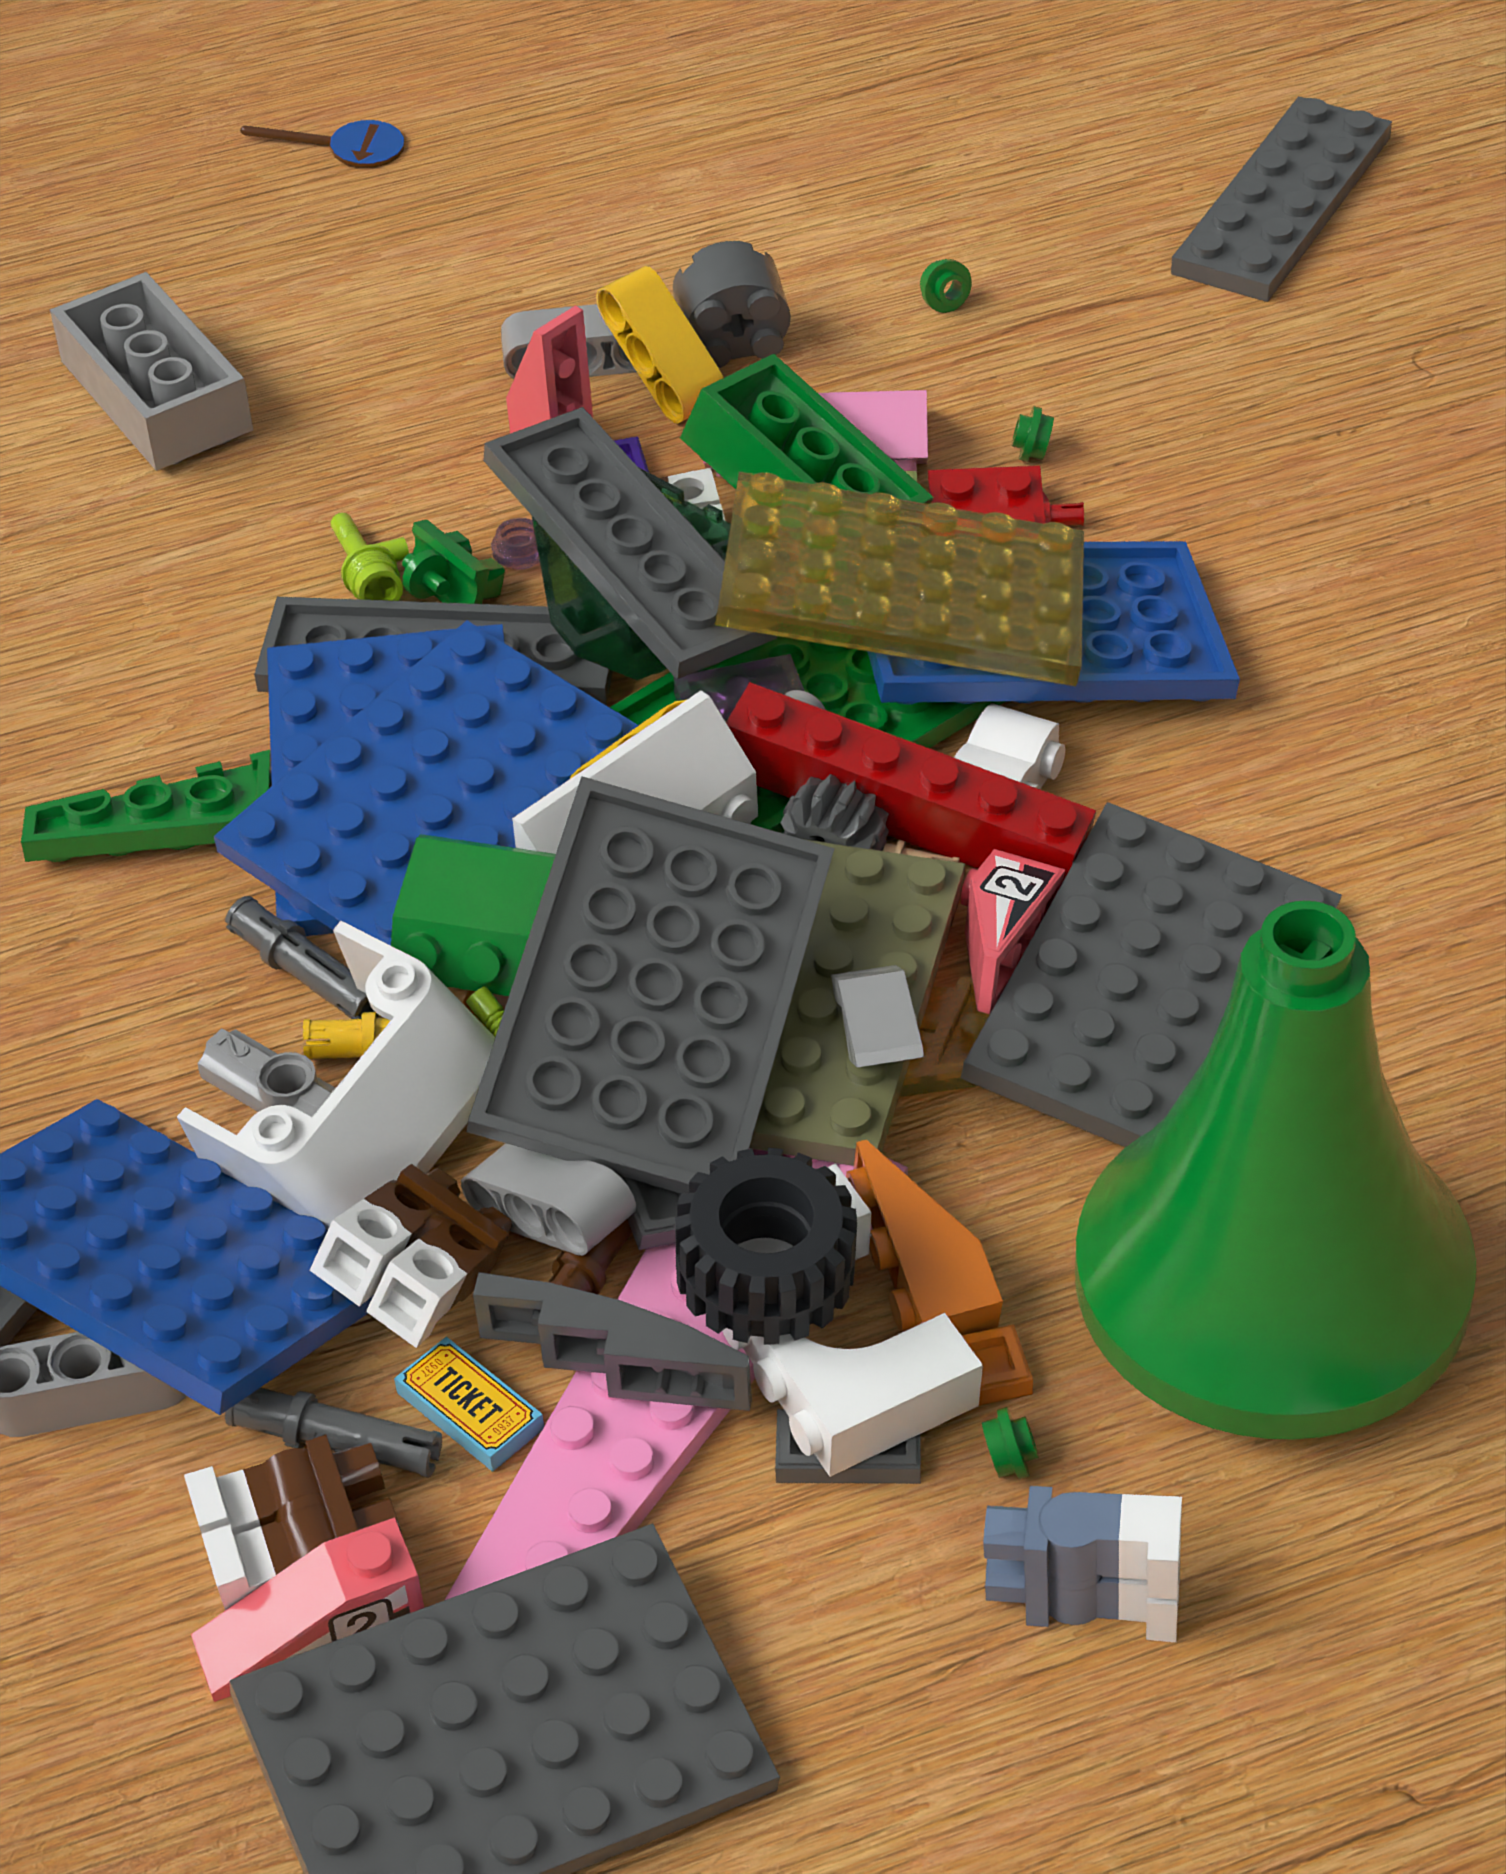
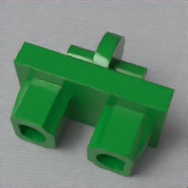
(447, 569)

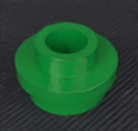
(935, 279)
(1032, 434)
(1010, 1444)

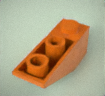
(927, 1251)

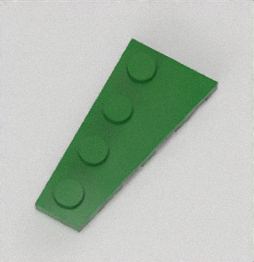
(146, 815)

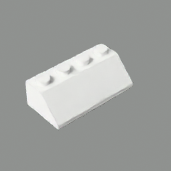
(678, 758)

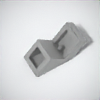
(877, 1016)

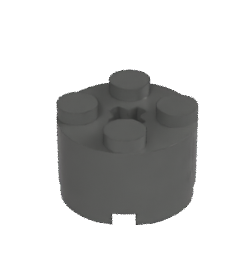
(734, 301)

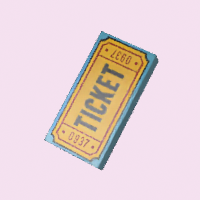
(469, 1403)

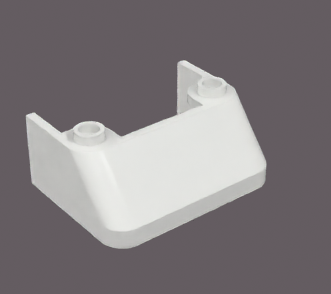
(388, 1112)

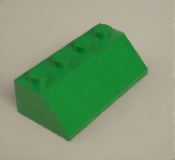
(781, 426)
(469, 910)

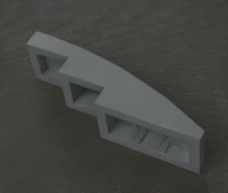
(637, 1349)

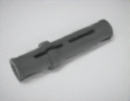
(286, 947)
(304, 1418)

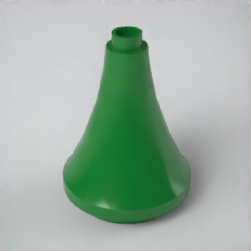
(1277, 1233)

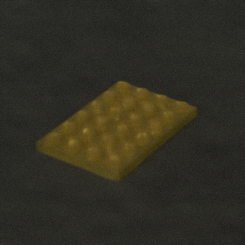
(904, 578)

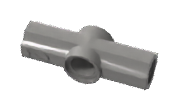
(260, 1075)

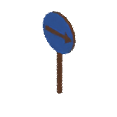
(354, 144)

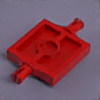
(1003, 490)

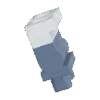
(1088, 1558)

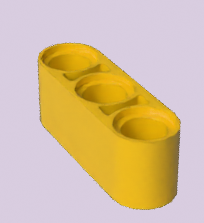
(658, 341)

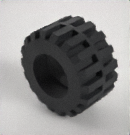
(765, 1291)

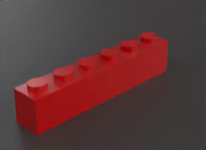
(928, 794)

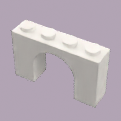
(870, 1397)

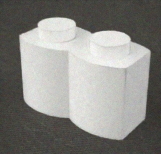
(1015, 746)

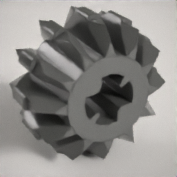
(835, 815)

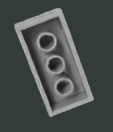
(152, 370)

